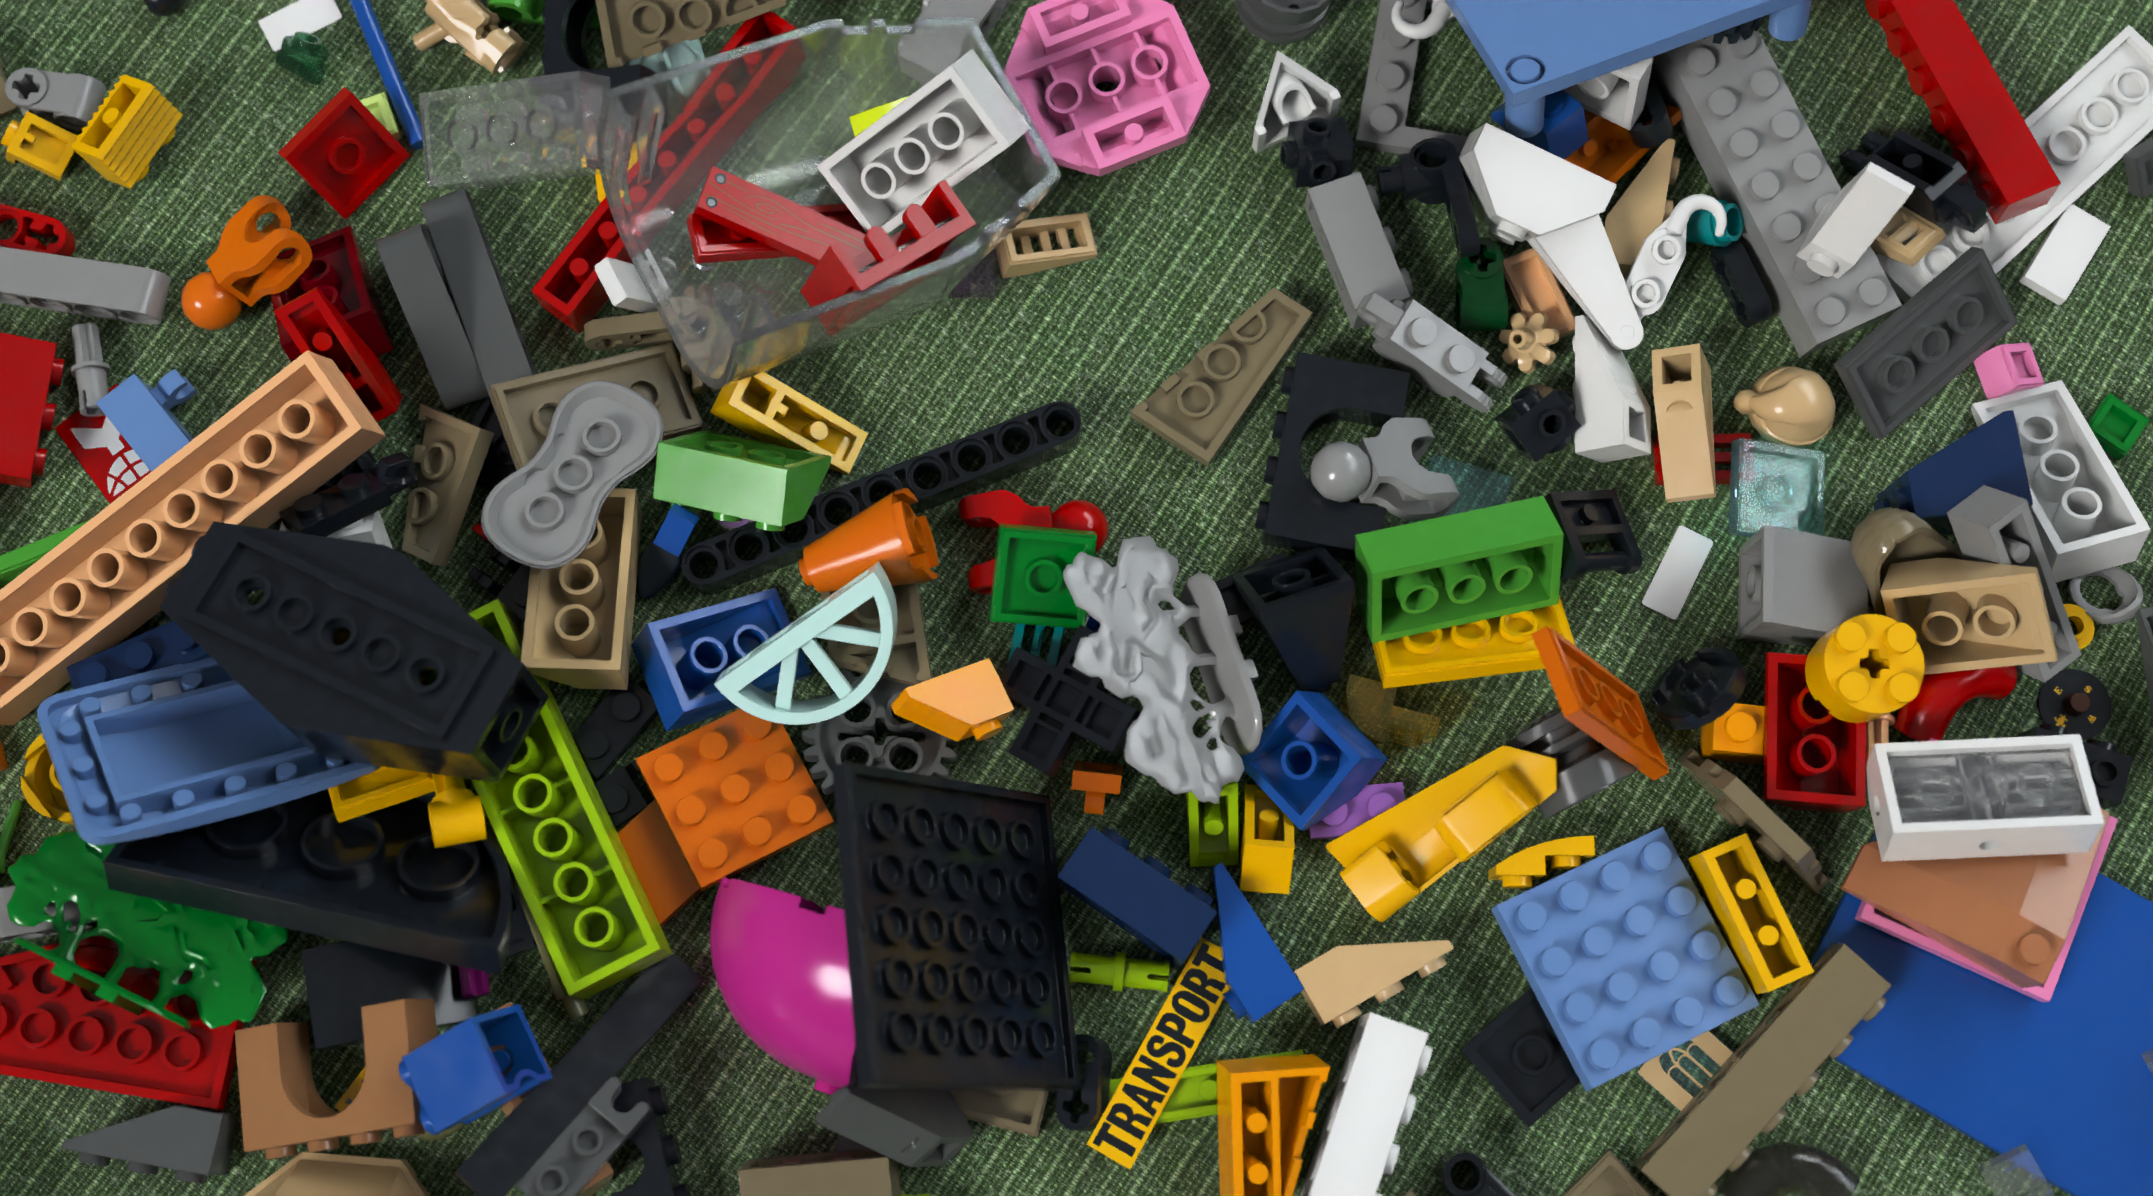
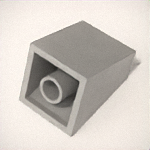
(1796, 587)

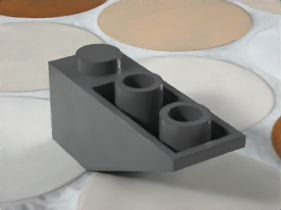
(901, 1123)
(177, 1138)

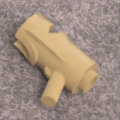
(474, 29)

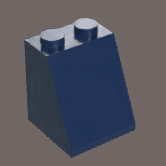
(1982, 457)

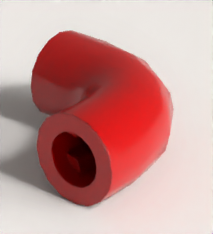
(1945, 694)

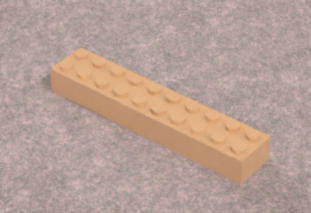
(120, 562)

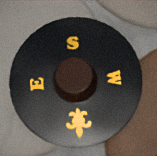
(2075, 703)

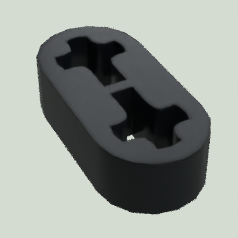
(1656, 110)
(1741, 284)
(1094, 1086)

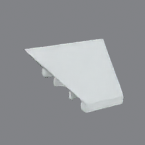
(1291, 96)

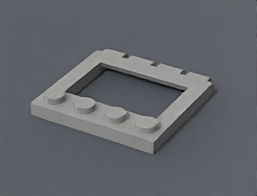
(1390, 86)

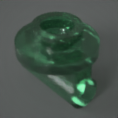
(303, 56)

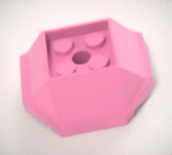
(1132, 43)

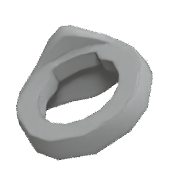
(2125, 586)

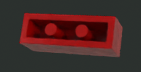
(26, 377)

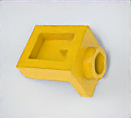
(39, 145)

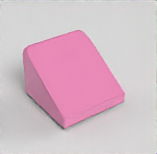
(2008, 370)

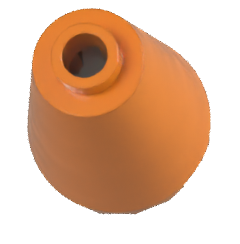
(880, 533)

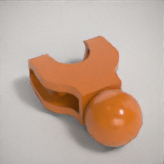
(246, 265)

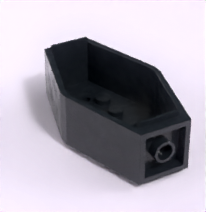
(362, 695)

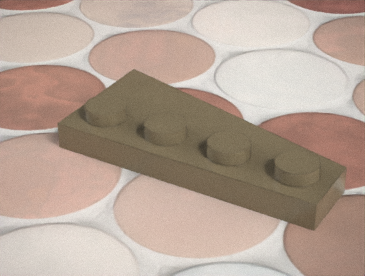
(648, 26)

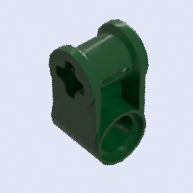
(1481, 295)

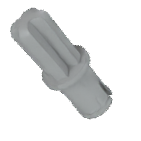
(89, 368)

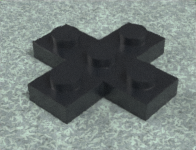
(1062, 708)

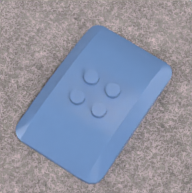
(175, 753)

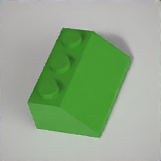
(738, 478)

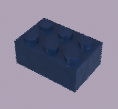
(1137, 895)

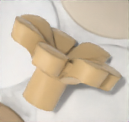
(1529, 341)

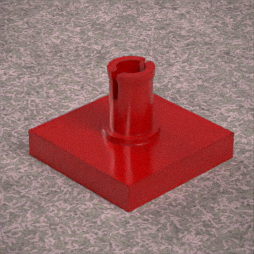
(344, 153)

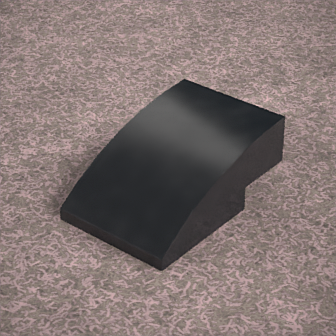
(352, 976)

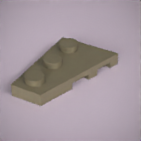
(446, 480)

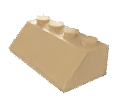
(584, 610)

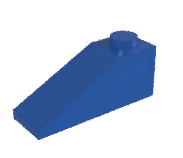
(1250, 959)

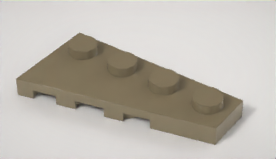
(1216, 389)

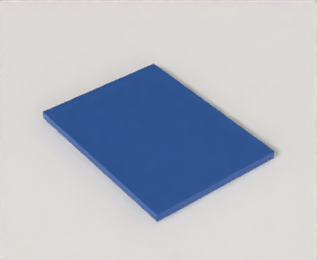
(2019, 1068)

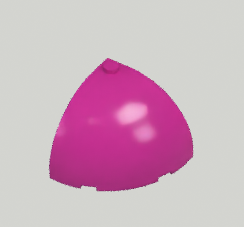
(786, 978)

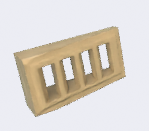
(1901, 228)
(1029, 262)

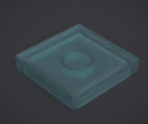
(1775, 488)

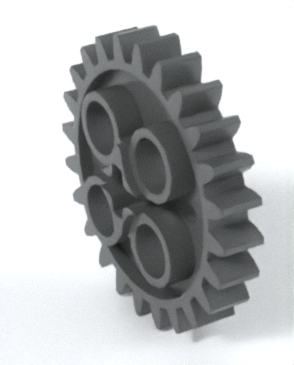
(831, 751)

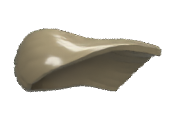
(1894, 537)

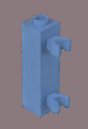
(145, 415)

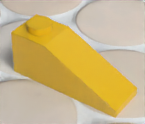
(789, 419)

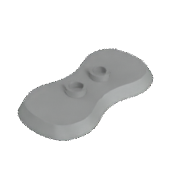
(553, 502)

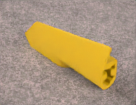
(1440, 826)

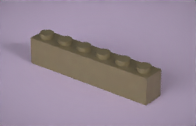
(1764, 1074)

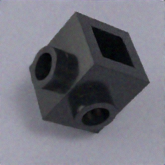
(1317, 151)
(1539, 421)

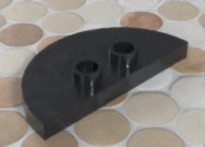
(347, 881)

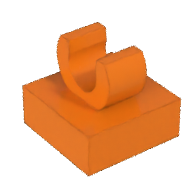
(1097, 781)

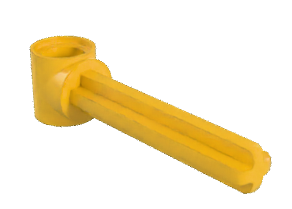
(455, 813)

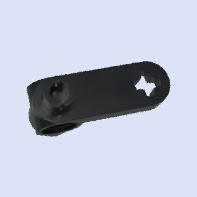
(1434, 177)

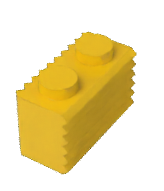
(127, 131)

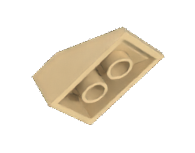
(1971, 613)

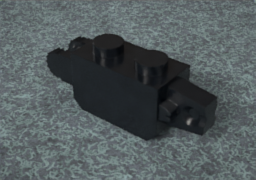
(1939, 180)

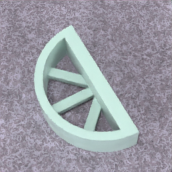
(818, 623)

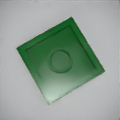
(1029, 575)

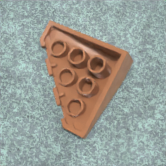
(1991, 910)

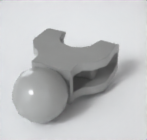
(1386, 472)

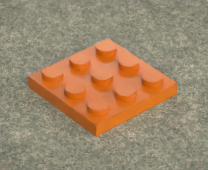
(733, 795)

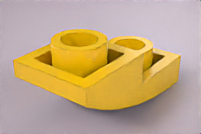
(1530, 864)

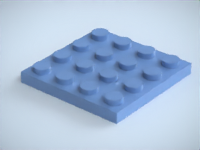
(1624, 958)

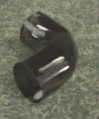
(1790, 1169)

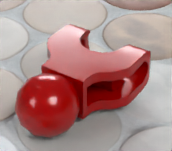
(1005, 507)

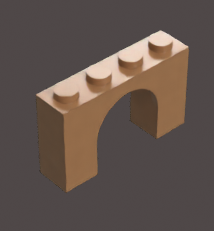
(279, 1091)

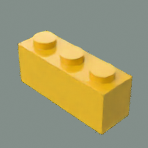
(1750, 915)

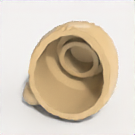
(1788, 406)

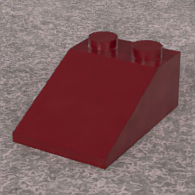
(345, 280)

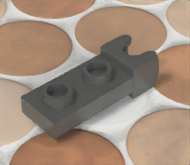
(584, 1145)

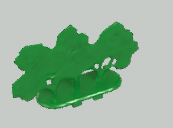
(147, 934)

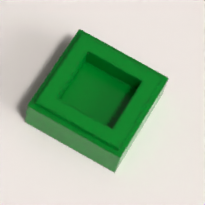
(2116, 425)

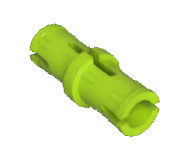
(1119, 971)

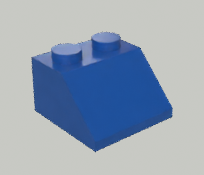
(1312, 759)

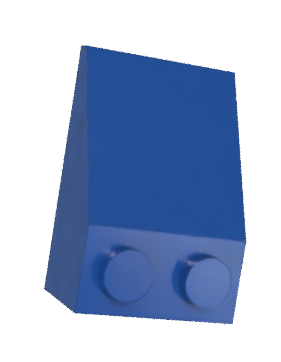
(690, 651)

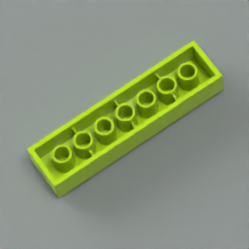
(567, 847)

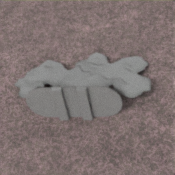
(1146, 657)

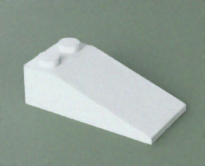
(2076, 493)

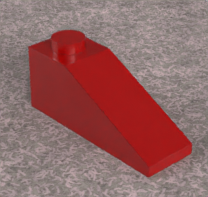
(321, 329)

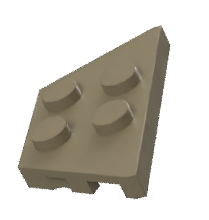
(910, 654)
(1743, 808)

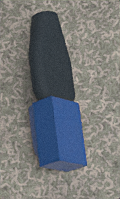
(664, 553)

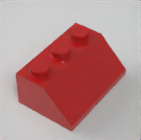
(1808, 753)

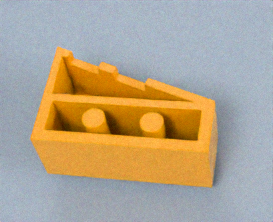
(1265, 1121)

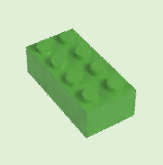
(1458, 569)

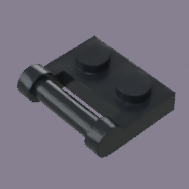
(1594, 518)

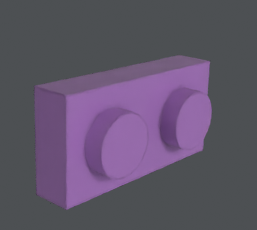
(1366, 805)

